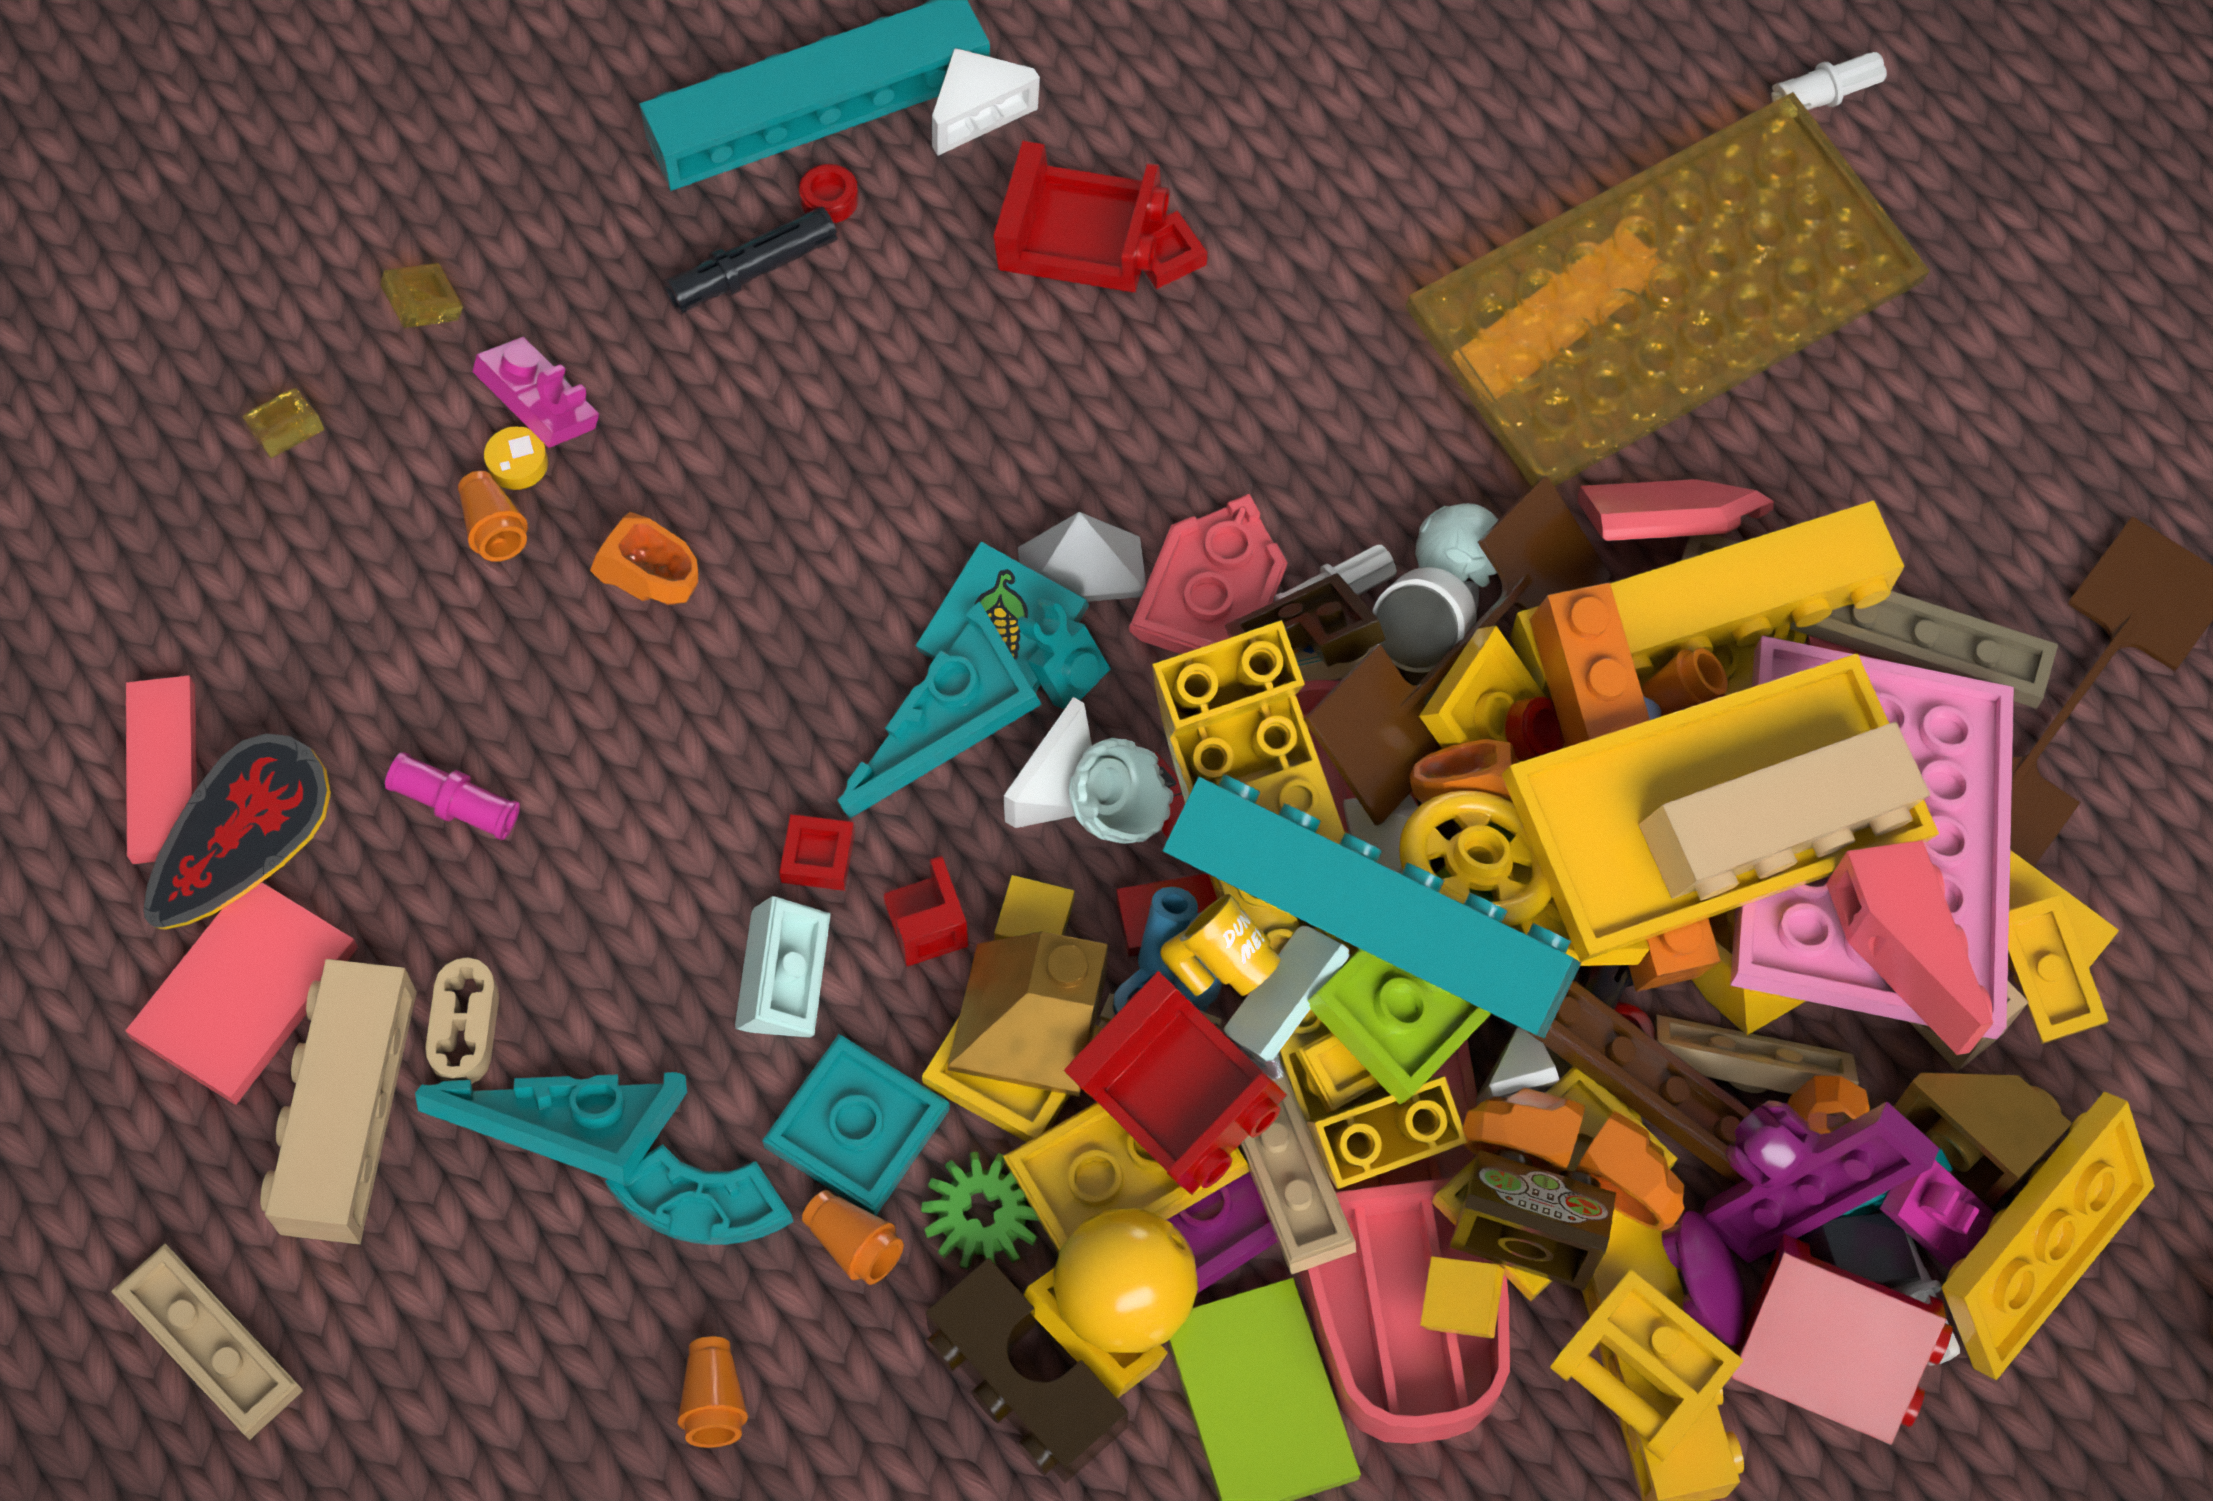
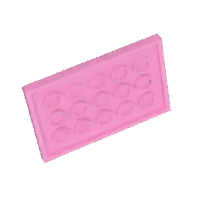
(1964, 752)

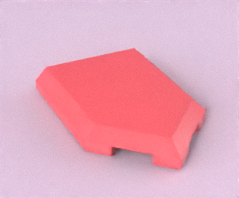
(1669, 508)
(1208, 577)

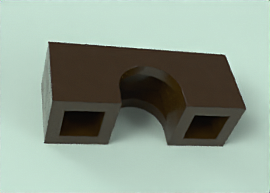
(1060, 1419)

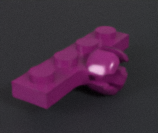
(1808, 1177)

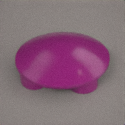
(1711, 1277)

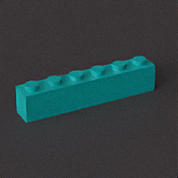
(808, 91)
(1372, 906)

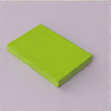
(1262, 1397)

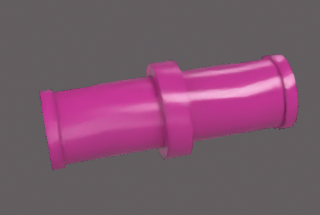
(452, 795)

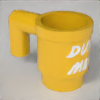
(1226, 944)

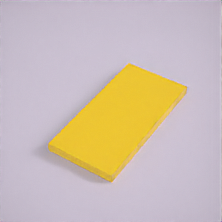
(1589, 798)

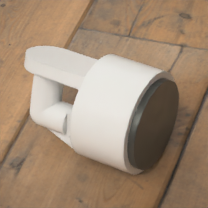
(1425, 616)

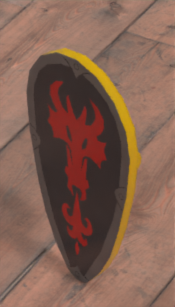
(237, 829)

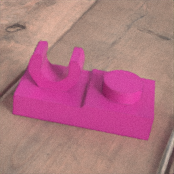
(536, 391)
(1939, 1214)

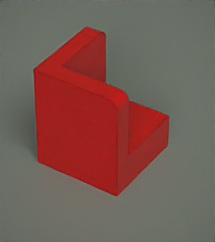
(927, 916)

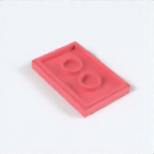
(239, 991)

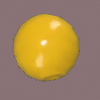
(1125, 1280)

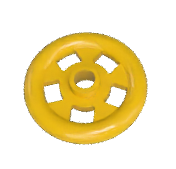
(1479, 842)

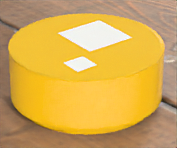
(516, 458)

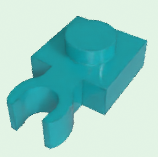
(1067, 656)

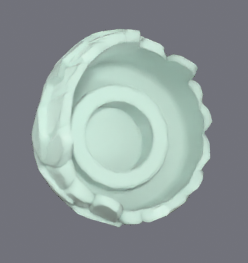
(1450, 542)
(1119, 792)

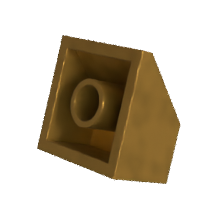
(1985, 1126)

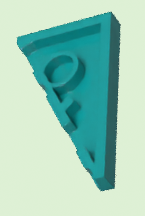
(956, 706)
(567, 1119)

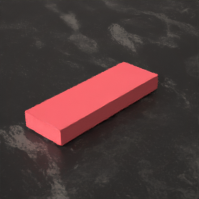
(158, 761)

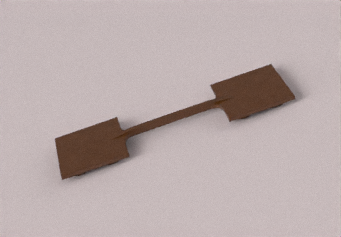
(2147, 599)
(1373, 714)

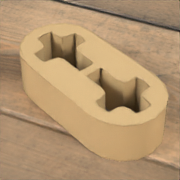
(447, 1020)

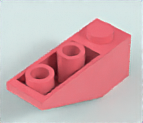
(1903, 928)

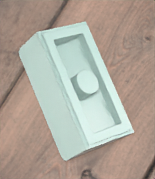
(782, 969)
(1281, 1002)

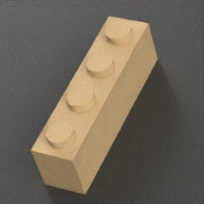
(1784, 811)
(339, 1102)

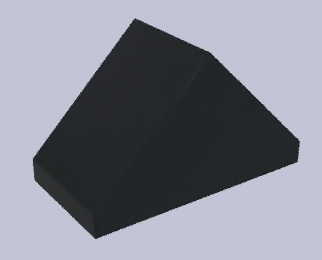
(1866, 1247)

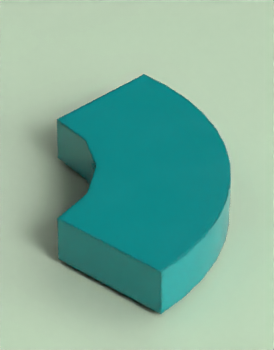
(700, 1203)

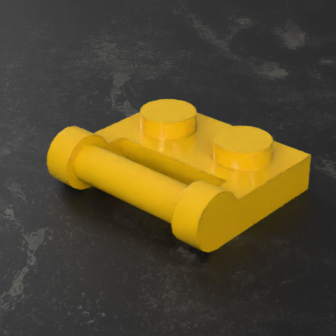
(1659, 1345)

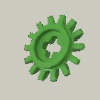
(970, 1234)

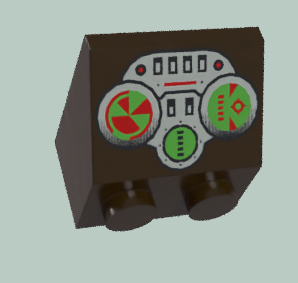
(1534, 1218)

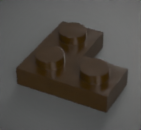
(1324, 616)

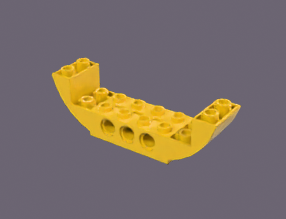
(1239, 716)

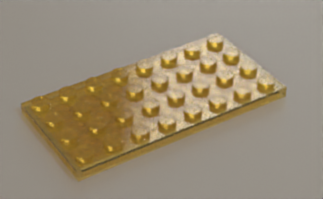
(1665, 291)

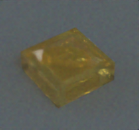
(421, 295)
(283, 422)

